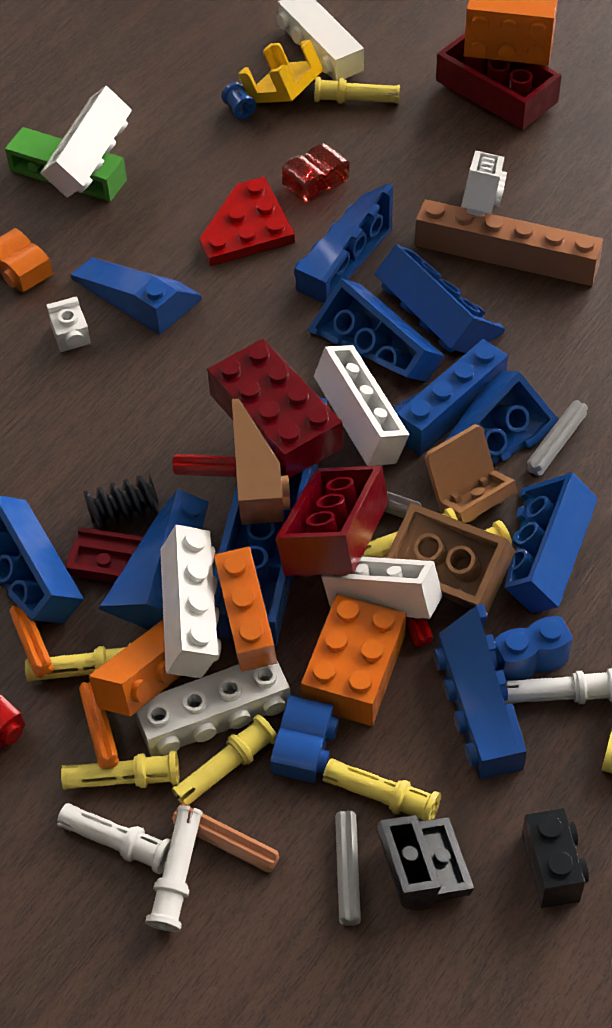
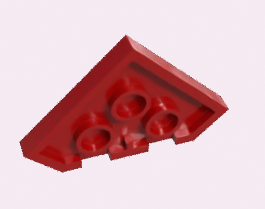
(246, 224)

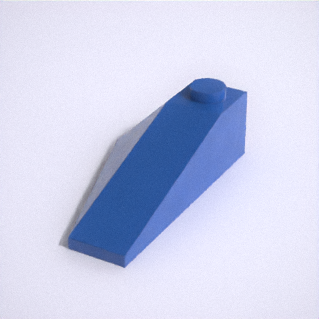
(142, 295)
(509, 414)

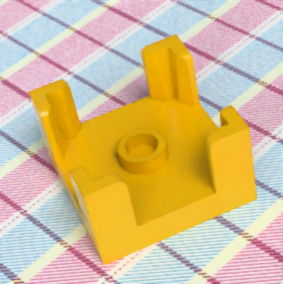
(286, 78)

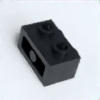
(553, 857)

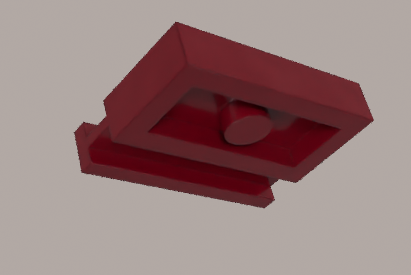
(100, 554)

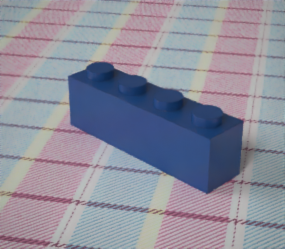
(346, 244)
(435, 302)
(376, 332)
(447, 398)
(548, 540)
(32, 566)
(138, 589)
(479, 696)

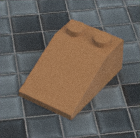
(260, 486)
(465, 557)

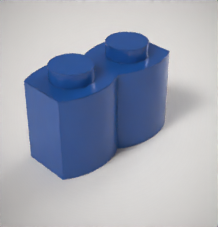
(533, 649)
(303, 739)

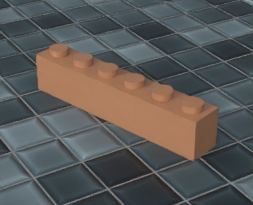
(508, 242)

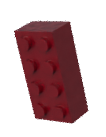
(505, 88)
(280, 403)
(333, 521)

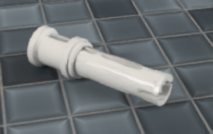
(576, 687)
(131, 842)
(172, 887)

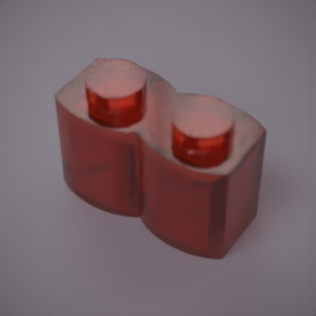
(315, 172)

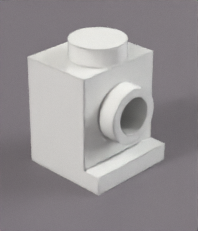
(68, 324)

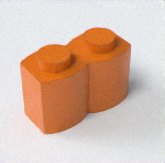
(22, 262)

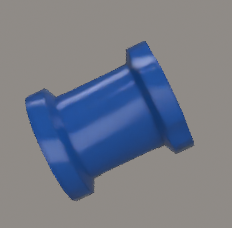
(238, 100)

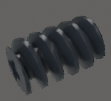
(122, 502)

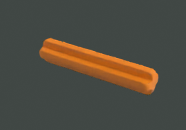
(31, 642)
(99, 729)

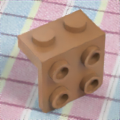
(465, 475)

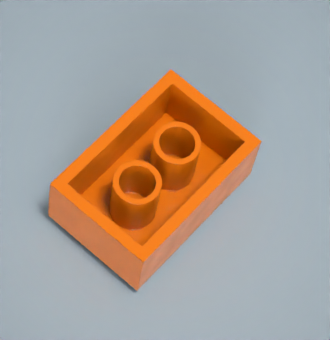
(510, 30)
(355, 658)

